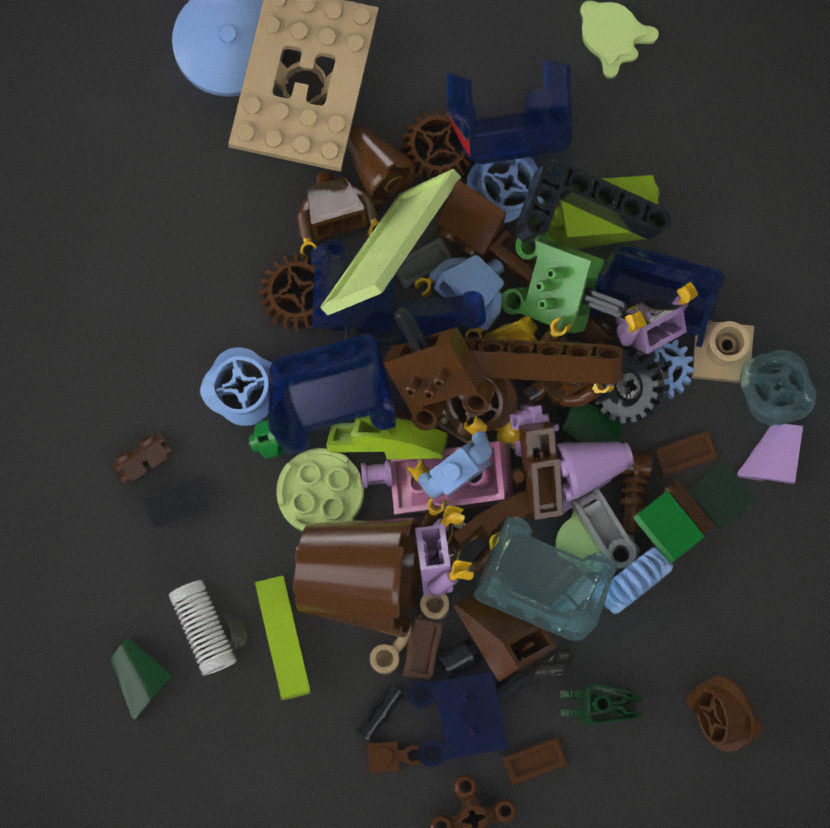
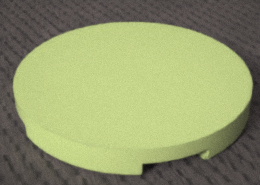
(319, 489)

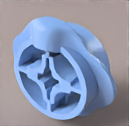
(480, 175)
(212, 391)

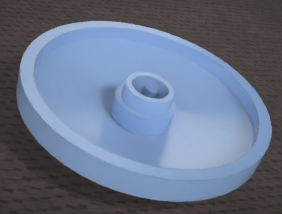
(215, 43)

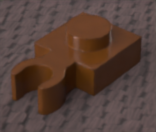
(385, 757)

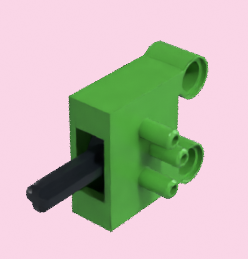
(560, 286)

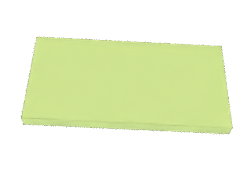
(390, 243)

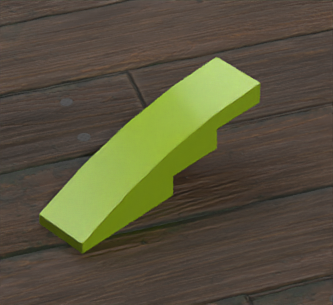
(282, 638)

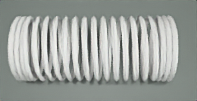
(191, 593)

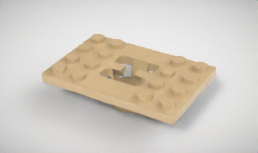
(292, 125)

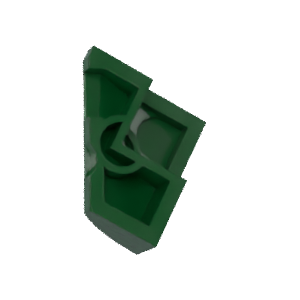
(589, 425)
(137, 676)

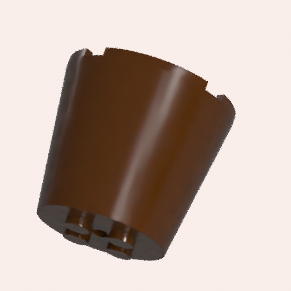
(359, 573)

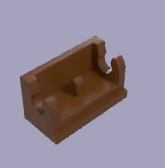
(505, 252)

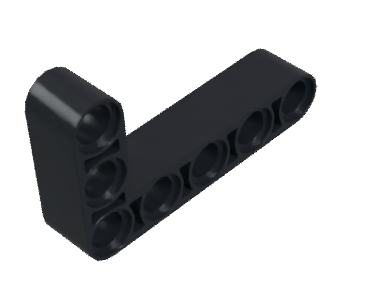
(587, 200)

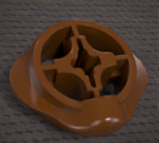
(503, 403)
(725, 714)

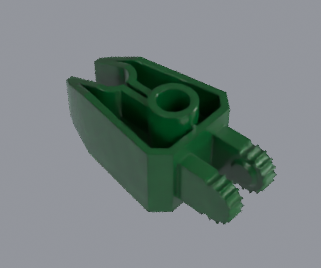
(599, 704)

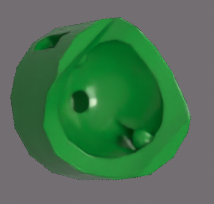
(264, 441)

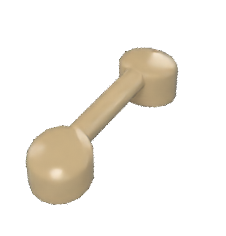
(385, 658)

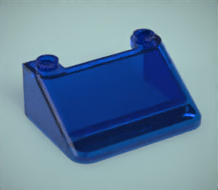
(327, 389)

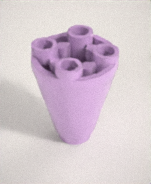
(590, 465)

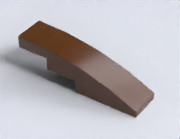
(492, 520)

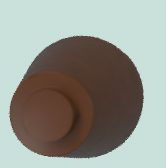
(379, 164)

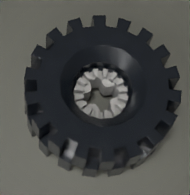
(643, 401)

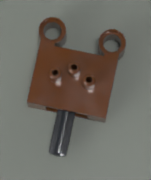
(434, 371)

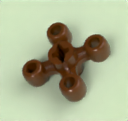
(470, 804)

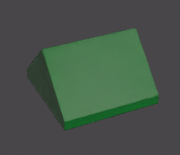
(669, 527)

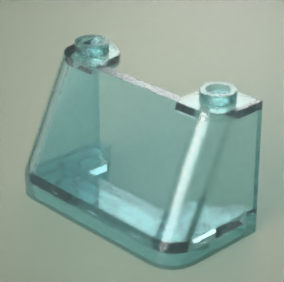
(545, 582)

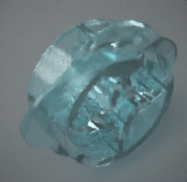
(789, 364)

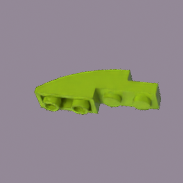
(400, 442)

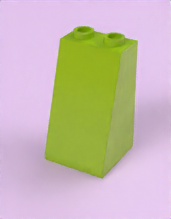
(584, 230)

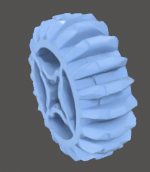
(637, 580)

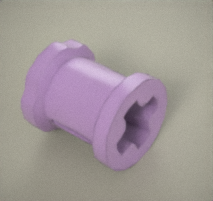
(376, 474)

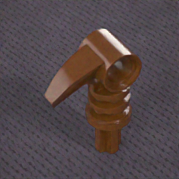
(634, 490)

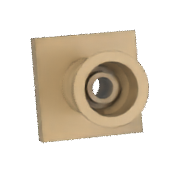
(714, 362)

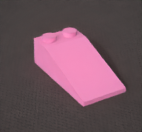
(483, 491)

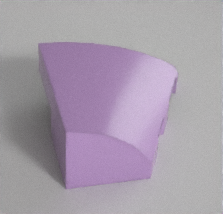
(775, 455)

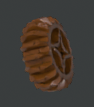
(429, 139)
(284, 296)

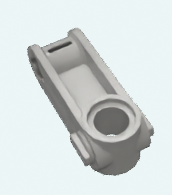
(604, 527)

